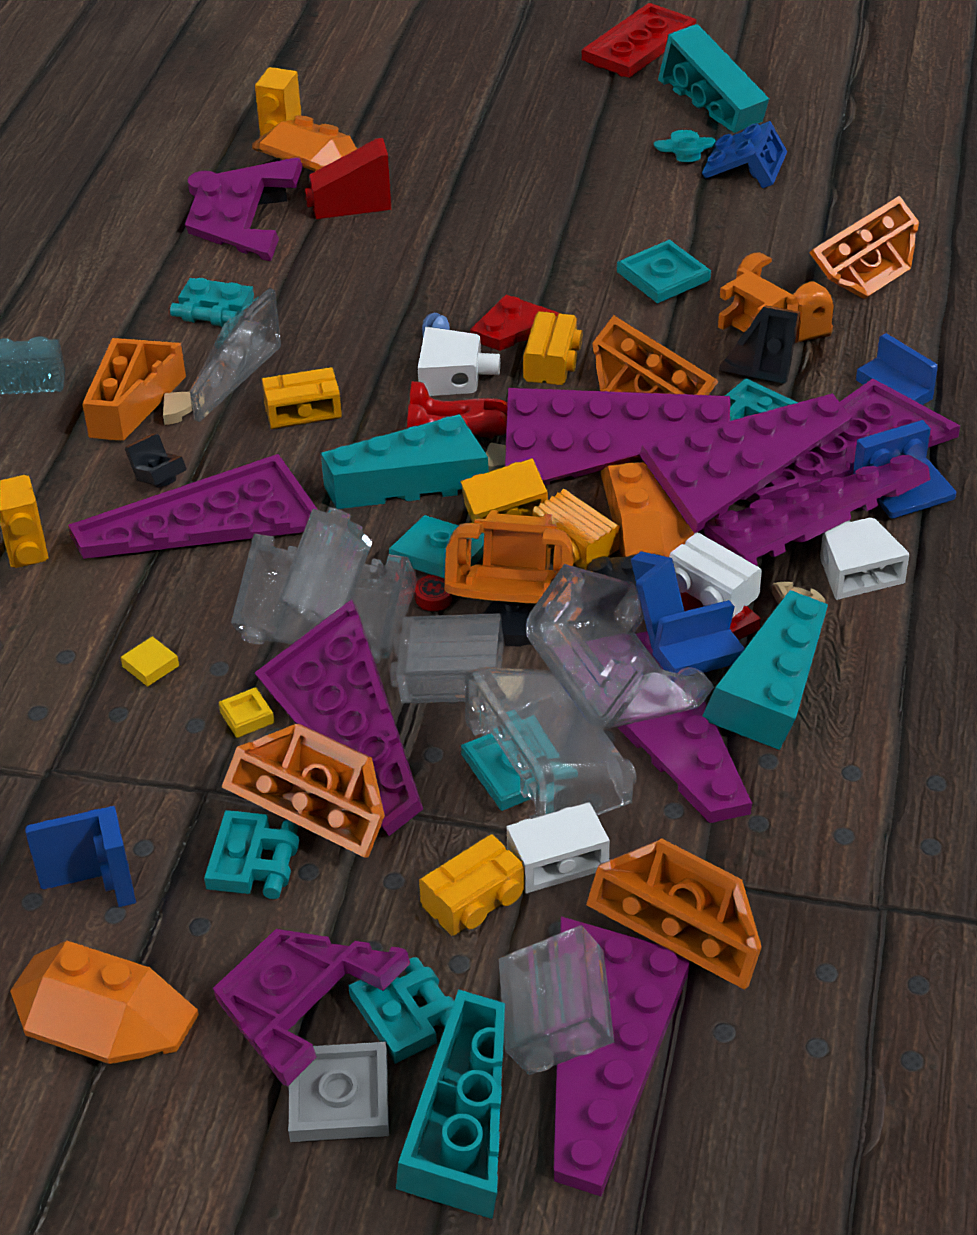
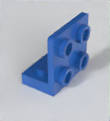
(755, 145)
(904, 440)
(82, 849)

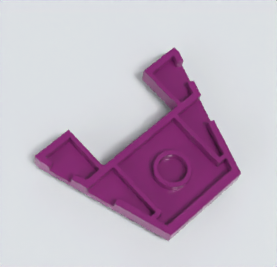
(228, 203)
(285, 980)

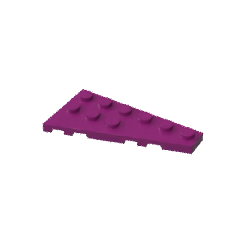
(872, 410)
(596, 429)
(735, 459)
(220, 508)
(812, 511)
(335, 689)
(694, 758)
(604, 1087)

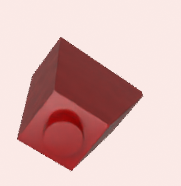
(352, 183)

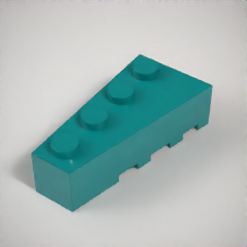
(711, 79)
(404, 464)
(768, 679)
(457, 1121)

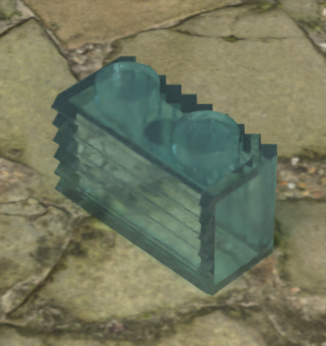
(31, 366)

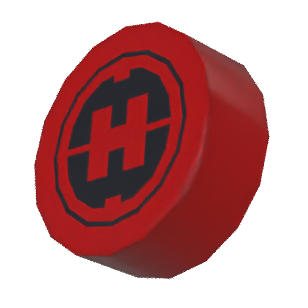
(431, 593)

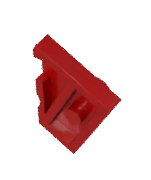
(507, 322)

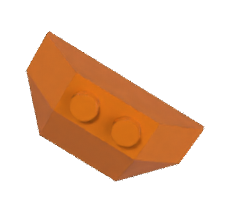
(303, 139)
(870, 250)
(639, 364)
(643, 511)
(311, 784)
(681, 906)
(100, 1005)

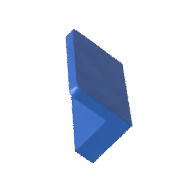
(901, 370)
(656, 589)
(697, 639)

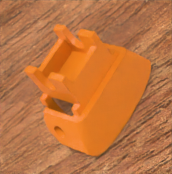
(754, 293)
(513, 558)

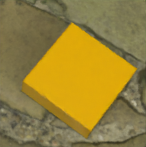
(149, 661)
(246, 712)

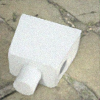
(453, 362)
(862, 558)

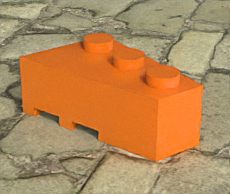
(131, 385)

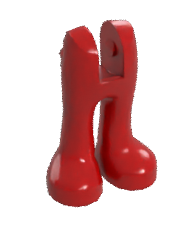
(482, 415)

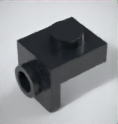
(152, 463)

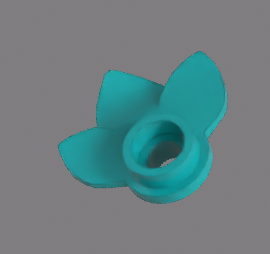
(685, 144)

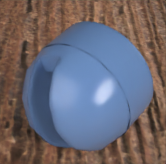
(435, 321)

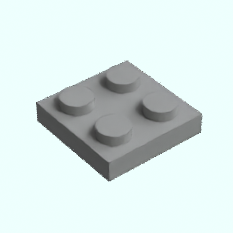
(341, 1094)

